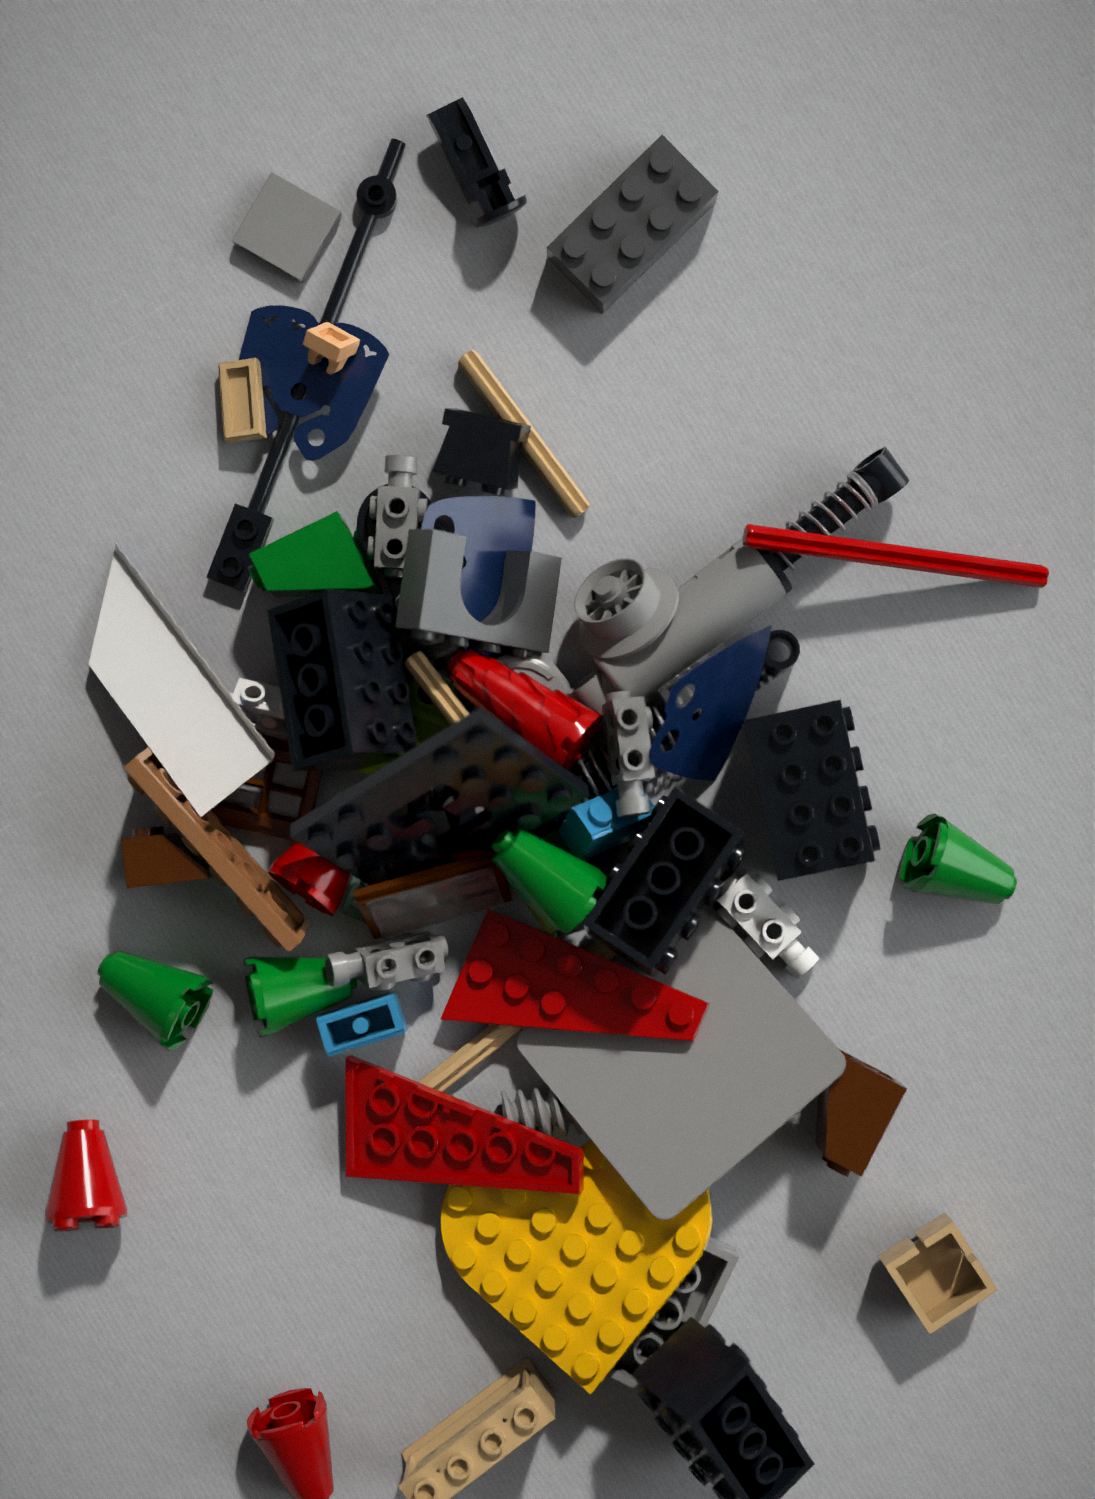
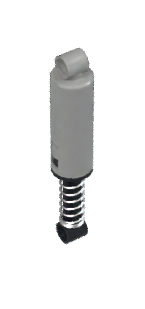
(735, 590)

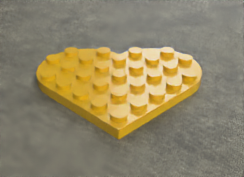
(574, 1267)

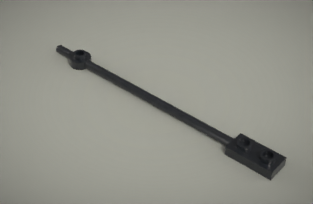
(247, 526)

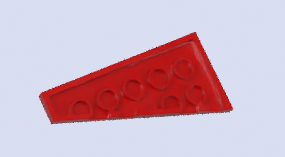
(547, 983)
(427, 1136)

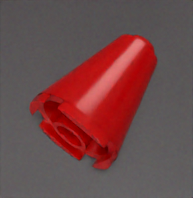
(311, 878)
(296, 1442)

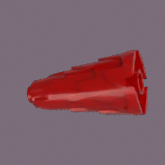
(527, 707)

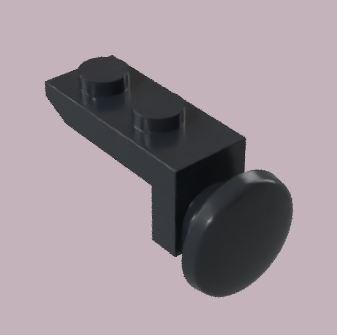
(474, 163)

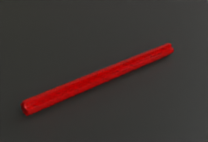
(894, 556)

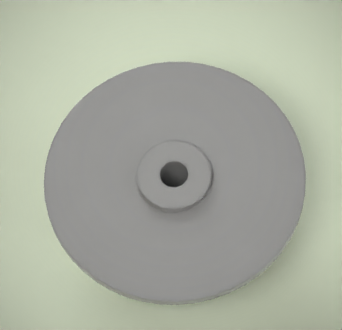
(624, 608)

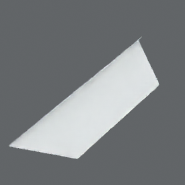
(172, 693)

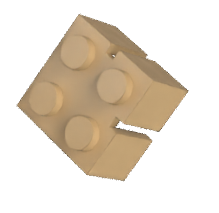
(936, 1274)

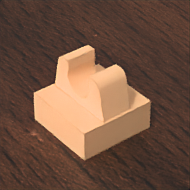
(331, 343)

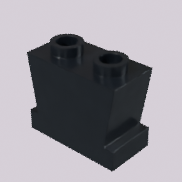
(481, 450)

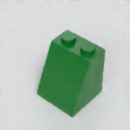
(312, 561)

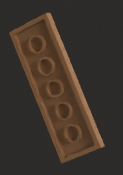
(228, 858)

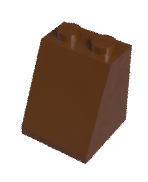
(855, 1115)

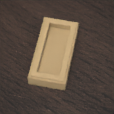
(242, 400)

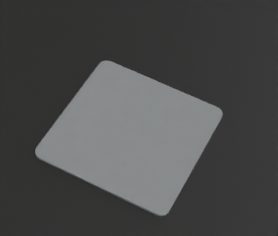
(692, 1110)

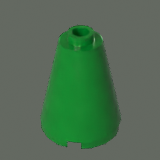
(954, 865)
(547, 879)
(290, 990)
(156, 995)

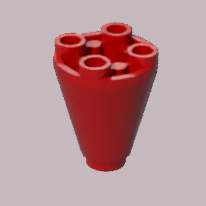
(84, 1181)

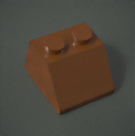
(160, 859)

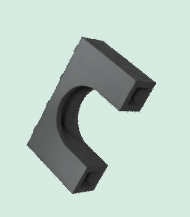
(434, 605)

